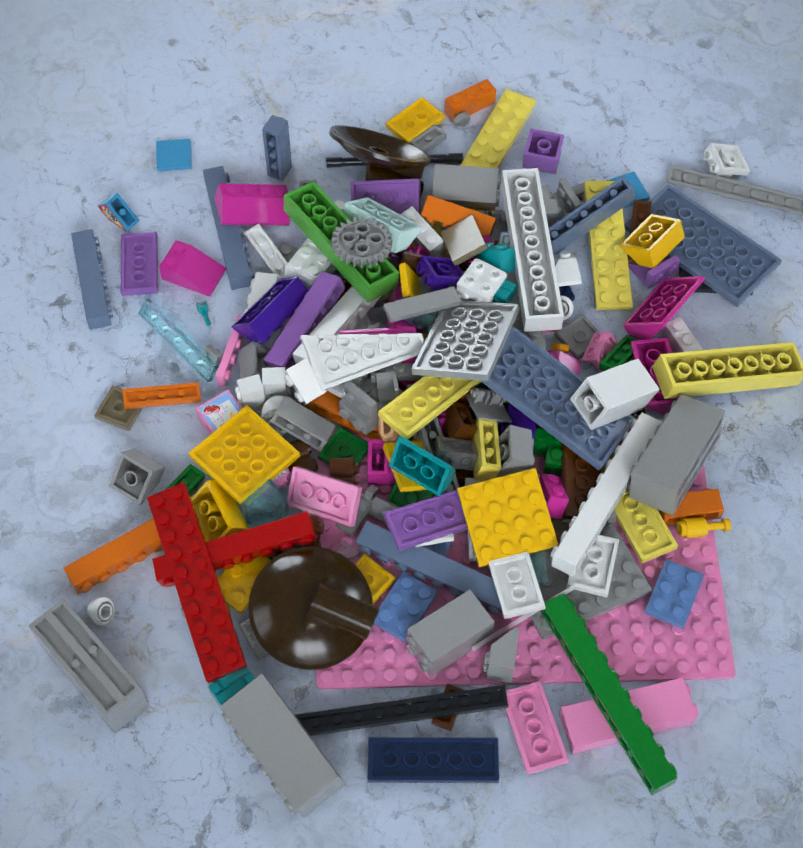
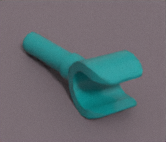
(203, 310)

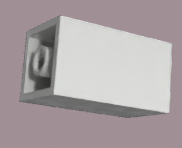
(614, 394)

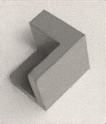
(387, 386)

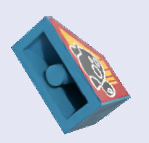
(118, 211)

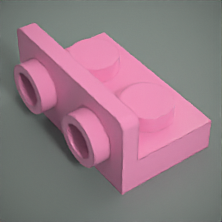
(599, 348)

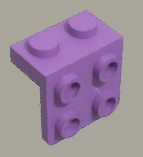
(655, 275)

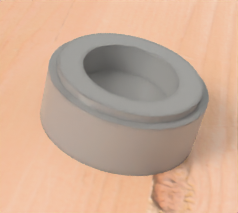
(461, 120)

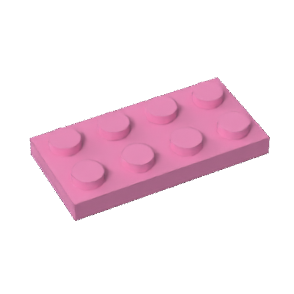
(324, 496)
(534, 728)

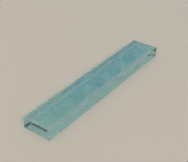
(178, 340)

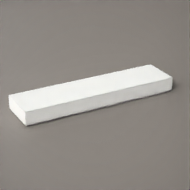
(267, 250)

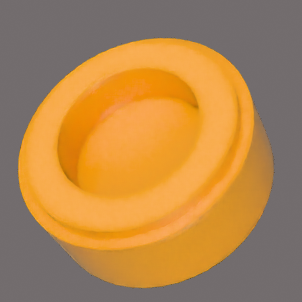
(560, 347)

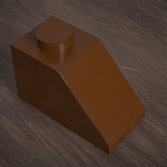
(459, 422)

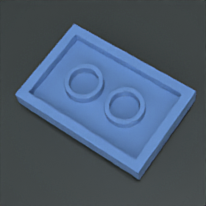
(674, 594)
(404, 606)

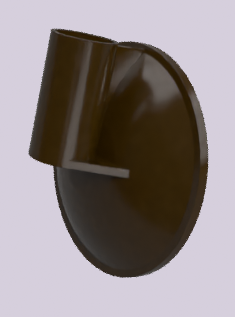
(385, 155)
(311, 608)

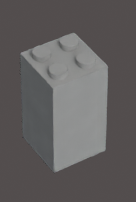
(467, 186)
(449, 633)

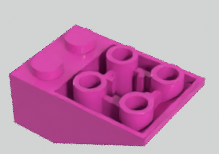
(378, 466)

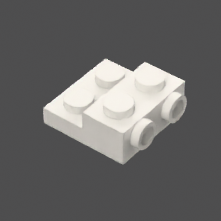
(725, 160)

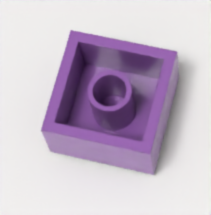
(543, 151)

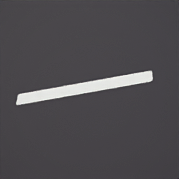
(517, 621)

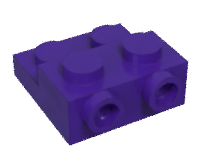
(438, 272)

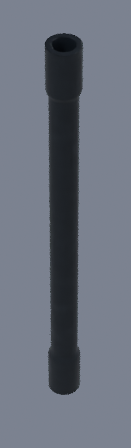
(450, 158)

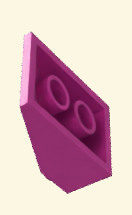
(191, 269)

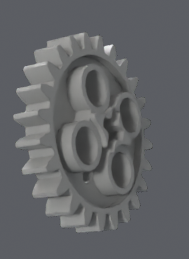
(361, 242)

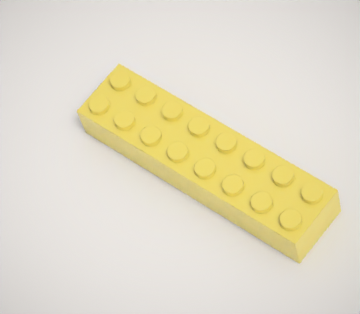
(728, 370)

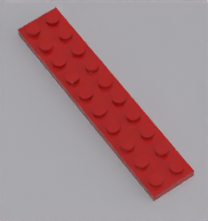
(196, 583)

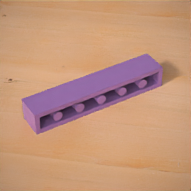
(307, 316)

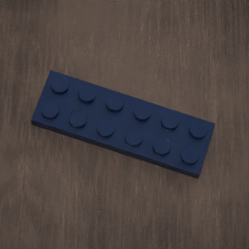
(432, 760)

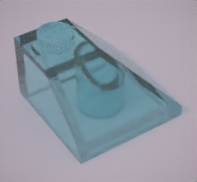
(265, 503)

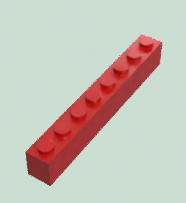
(249, 544)

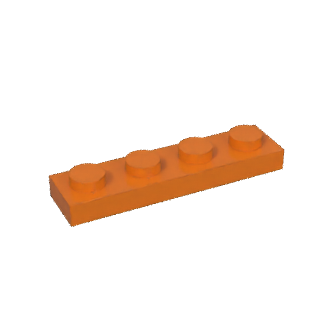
(161, 395)

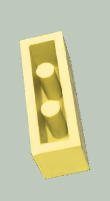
(487, 444)

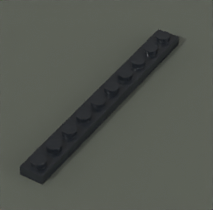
(404, 710)

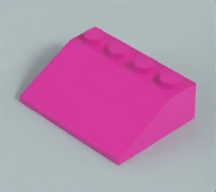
(661, 306)

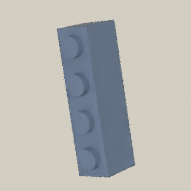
(277, 147)

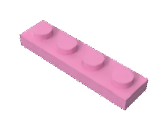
(229, 357)

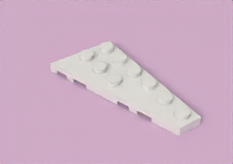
(351, 356)

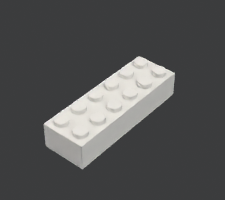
(310, 261)

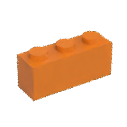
(470, 99)
(701, 503)

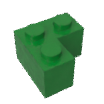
(550, 447)

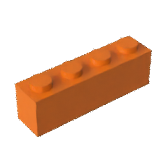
(450, 214)

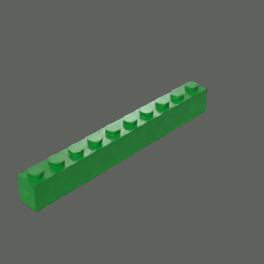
(609, 695)

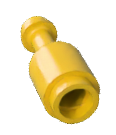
(699, 527)

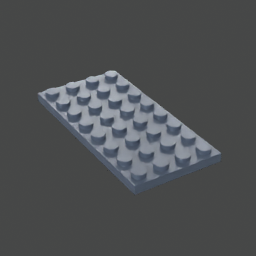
(713, 248)
(542, 391)

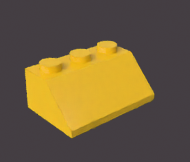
(653, 240)
(217, 512)

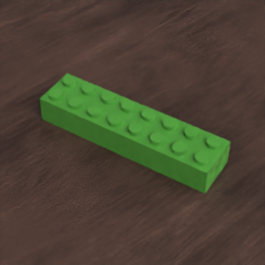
(318, 220)

